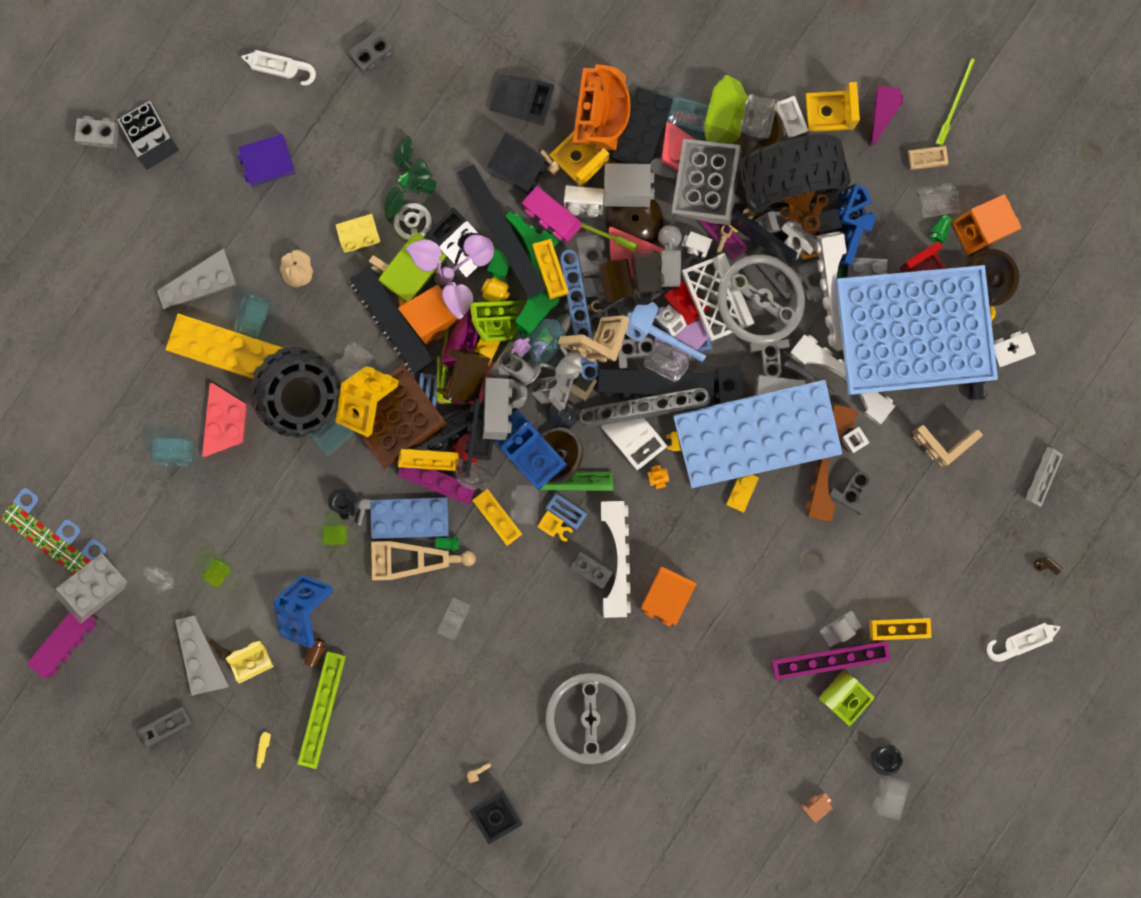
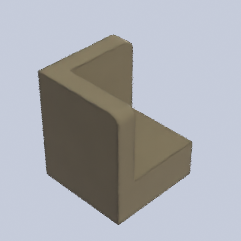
(582, 387)

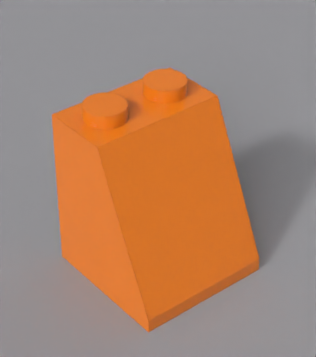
(986, 224)
(429, 314)
(667, 596)

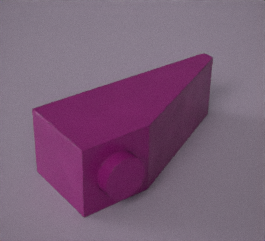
(885, 106)
(462, 337)

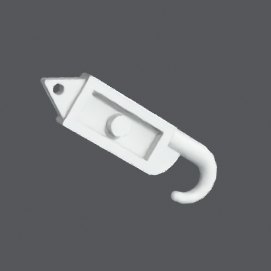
(278, 65)
(1024, 641)

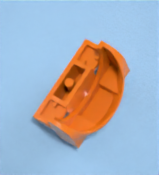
(601, 110)

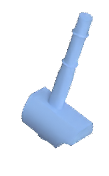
(641, 324)

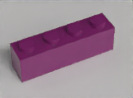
(438, 482)
(60, 644)

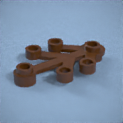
(802, 202)

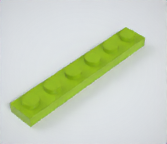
(321, 710)

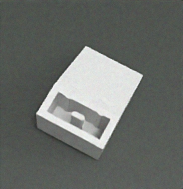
(584, 200)
(635, 440)

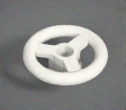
(405, 218)

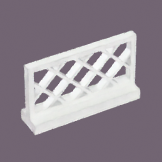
(736, 299)

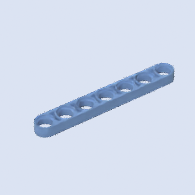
(581, 305)

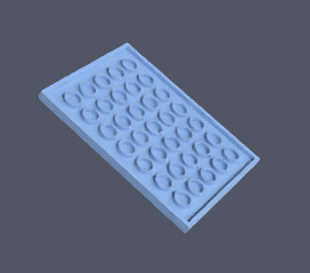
(916, 329)

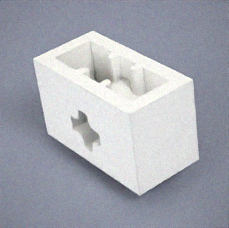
(1022, 345)

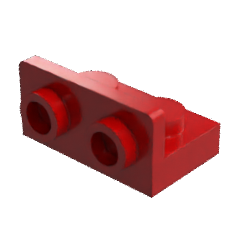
(683, 303)

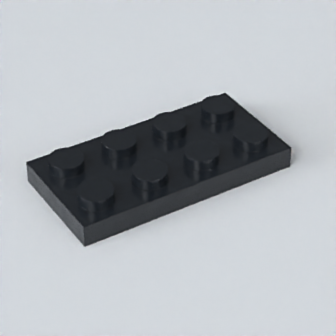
(643, 128)

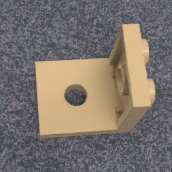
(605, 343)
(936, 451)

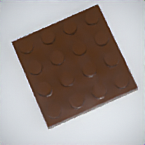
(401, 419)

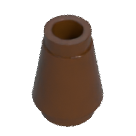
(314, 653)

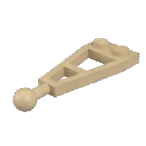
(382, 560)

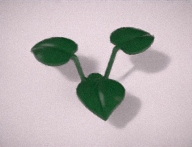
(418, 178)

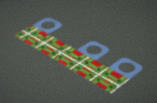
(52, 543)

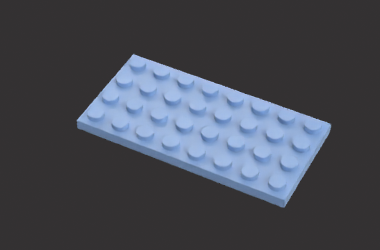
(758, 434)

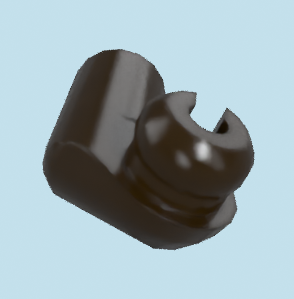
(1047, 563)

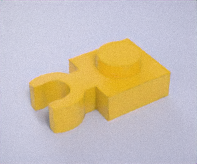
(552, 524)

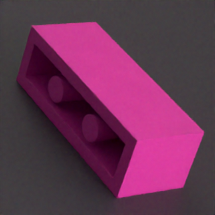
(551, 215)

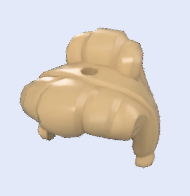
(297, 274)

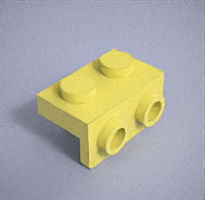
(357, 233)
(249, 661)

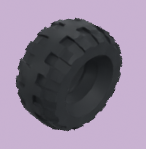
(276, 373)

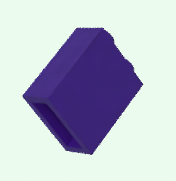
(266, 160)

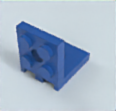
(293, 609)

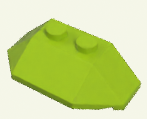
(725, 111)
(496, 319)

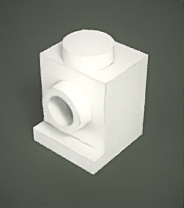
(696, 244)
(670, 320)
(854, 440)

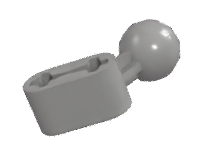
(670, 238)

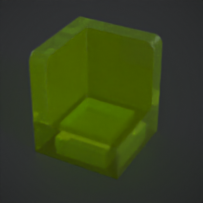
(335, 535)
(217, 573)

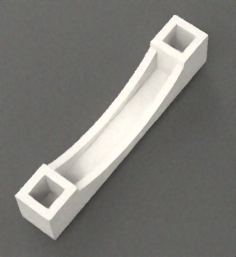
(830, 251)
(807, 351)
(614, 515)

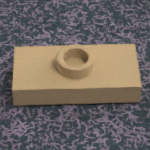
(928, 158)

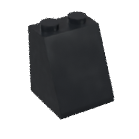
(517, 164)

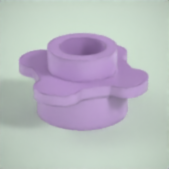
(521, 346)

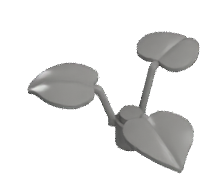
(568, 365)

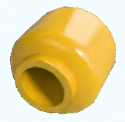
(495, 290)

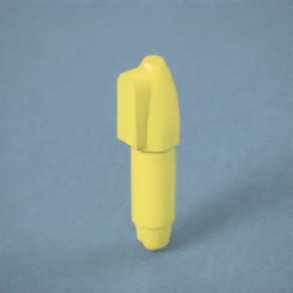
(264, 743)

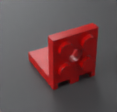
(925, 260)

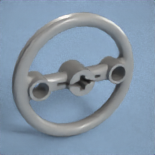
(754, 295)
(586, 757)

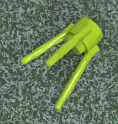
(441, 383)

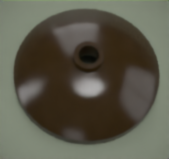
(750, 143)
(645, 228)
(1005, 268)
(566, 445)

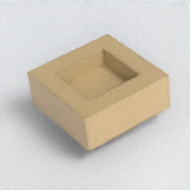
(378, 265)

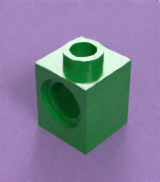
(498, 265)

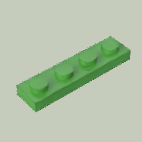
(584, 481)

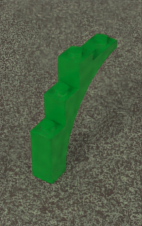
(540, 306)

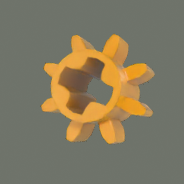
(658, 476)

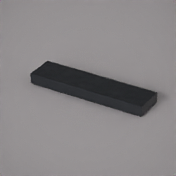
(763, 238)

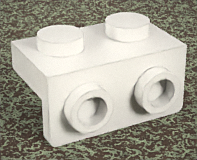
(792, 118)

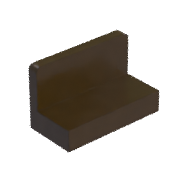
(616, 279)

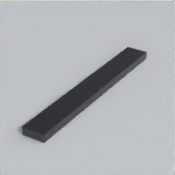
(501, 231)

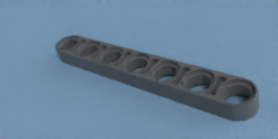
(619, 304)
(653, 409)

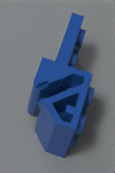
(851, 200)
(530, 451)

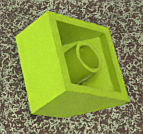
(846, 697)

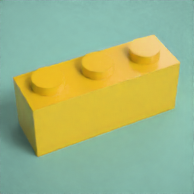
(900, 629)

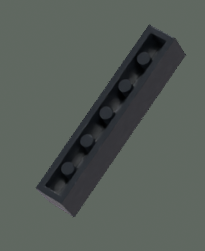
(392, 320)
(651, 383)

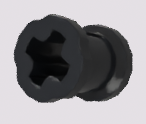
(977, 391)

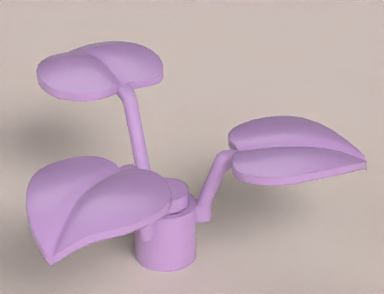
(426, 255)

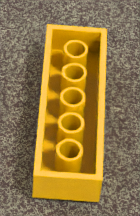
(218, 346)

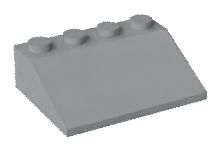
(707, 181)

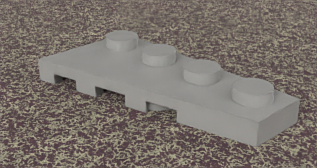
(204, 279)
(200, 663)

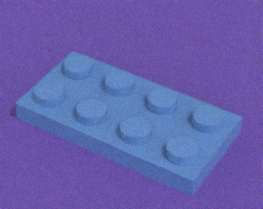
(409, 518)

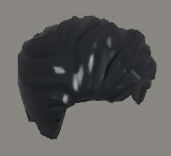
(564, 417)
(344, 502)
(886, 760)

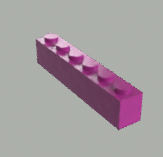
(830, 660)

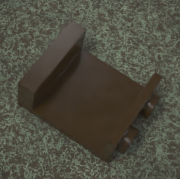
(466, 376)

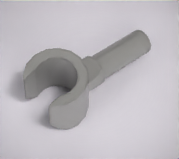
(364, 504)

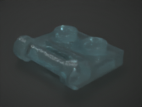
(333, 437)

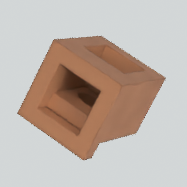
(818, 807)

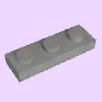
(1044, 477)

